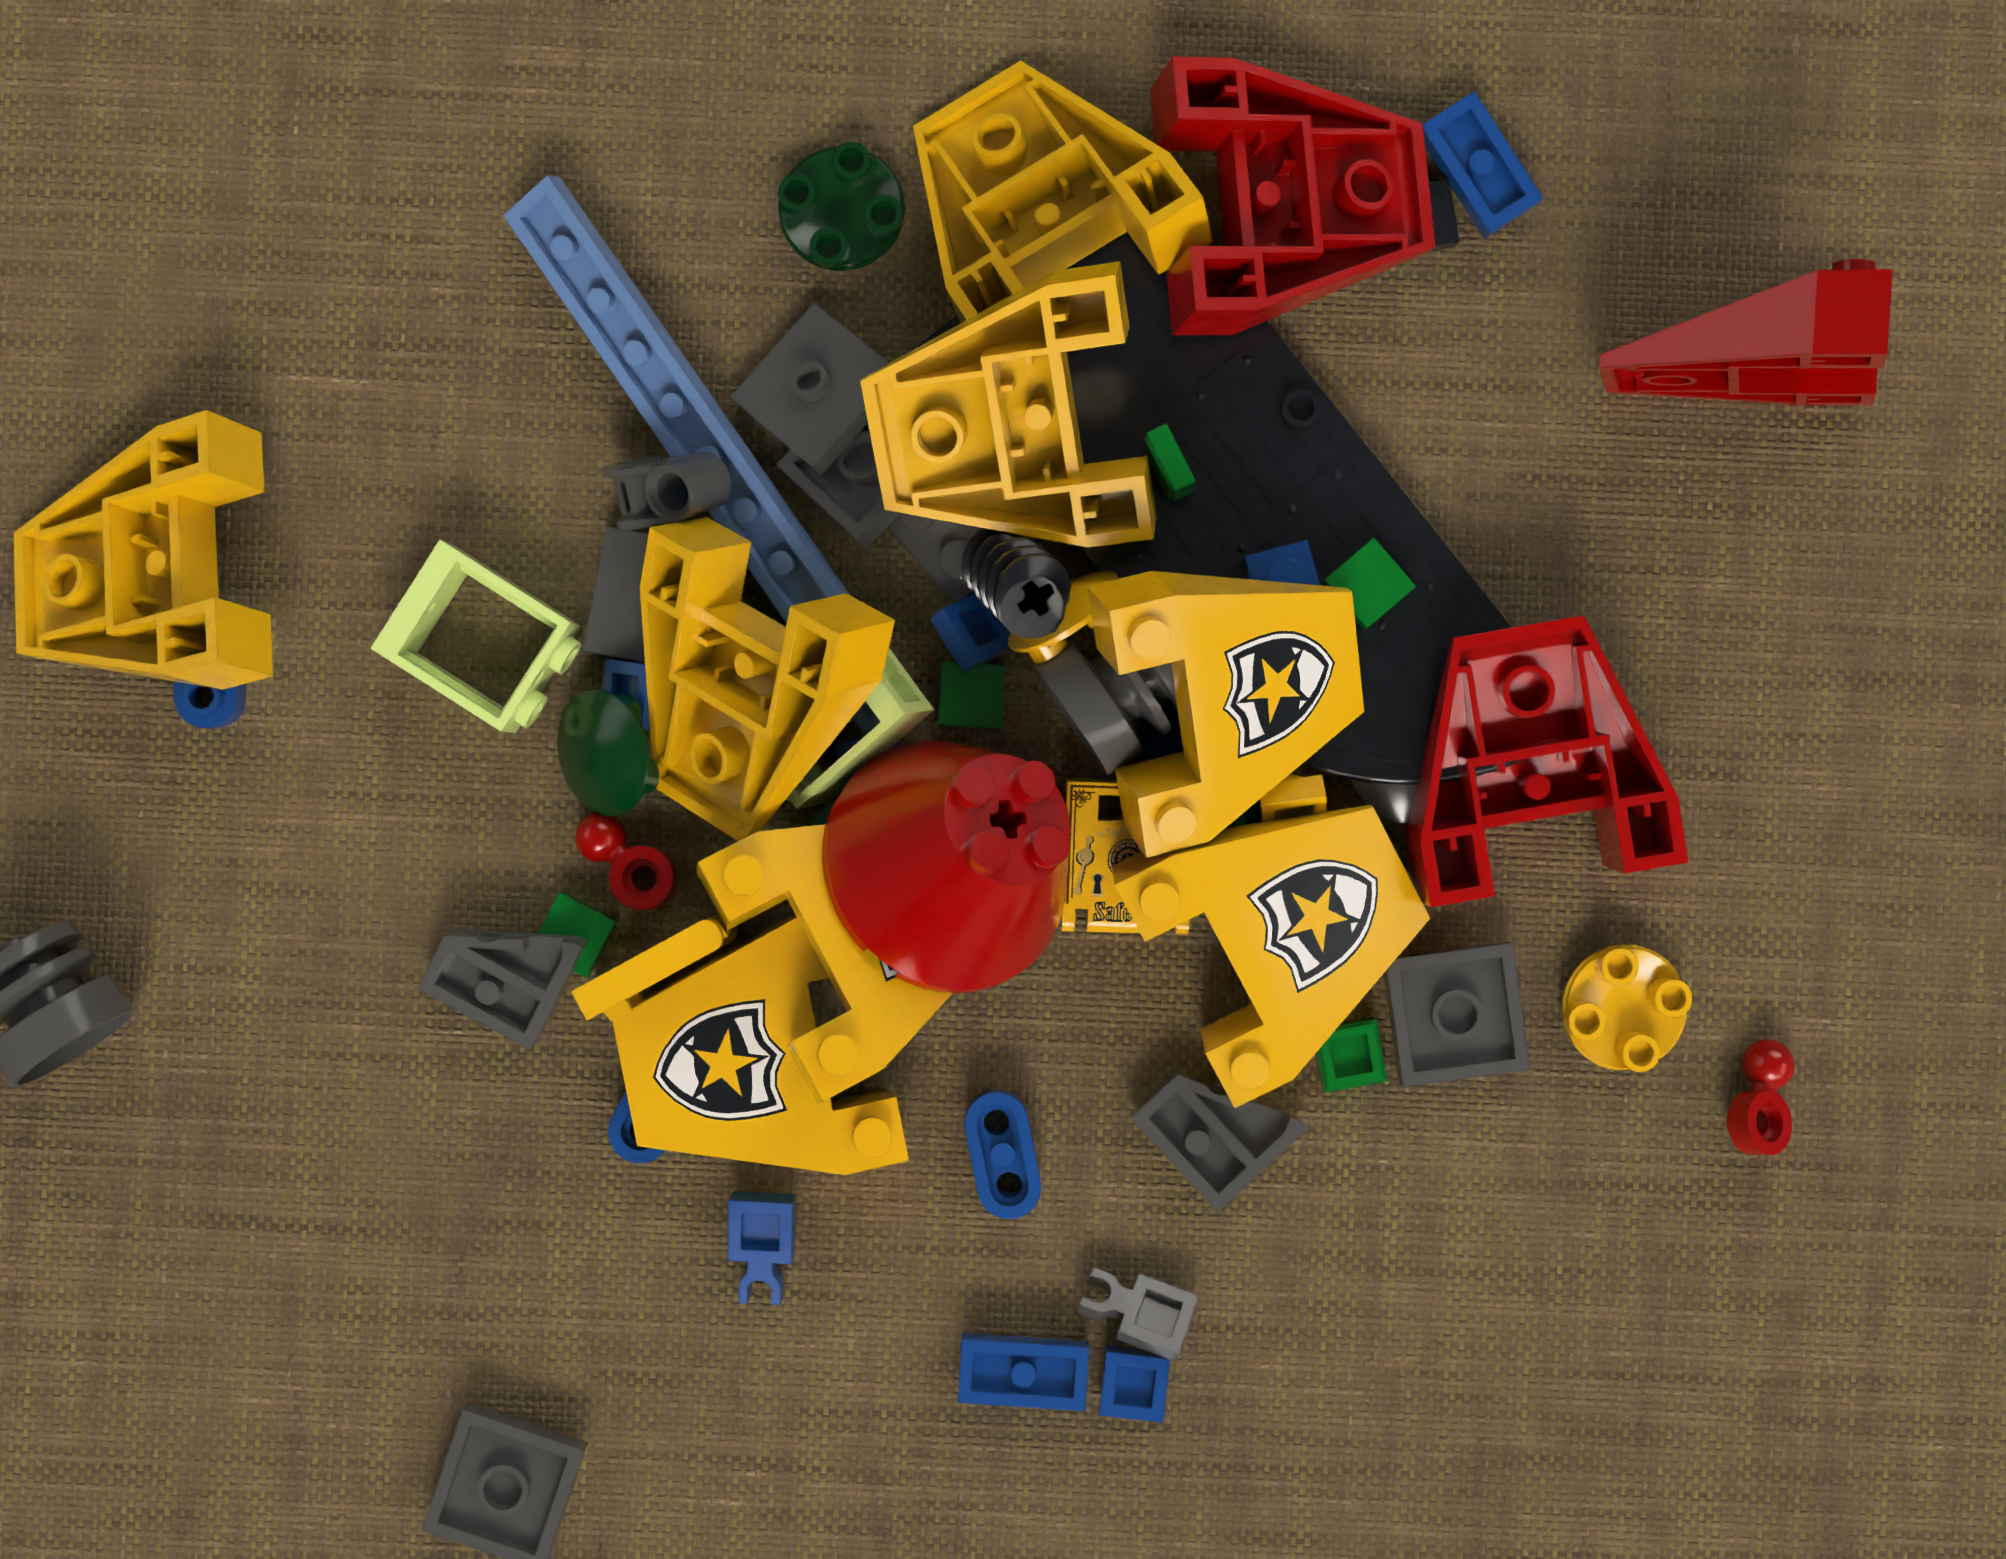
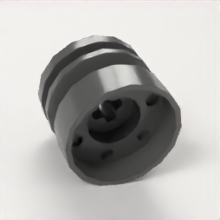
(1106, 704)
(46, 1007)

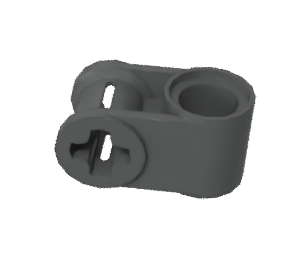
(668, 488)

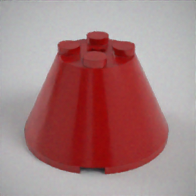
(949, 863)

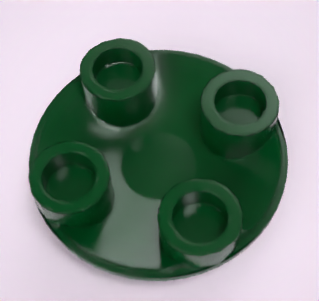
(841, 208)
(605, 752)

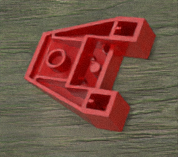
(1306, 185)
(1785, 345)
(1558, 705)

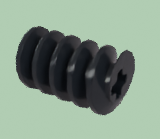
(1016, 581)

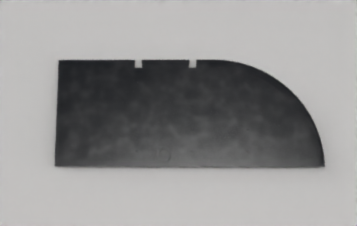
(1268, 473)

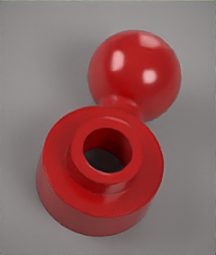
(604, 840)
(1760, 1117)

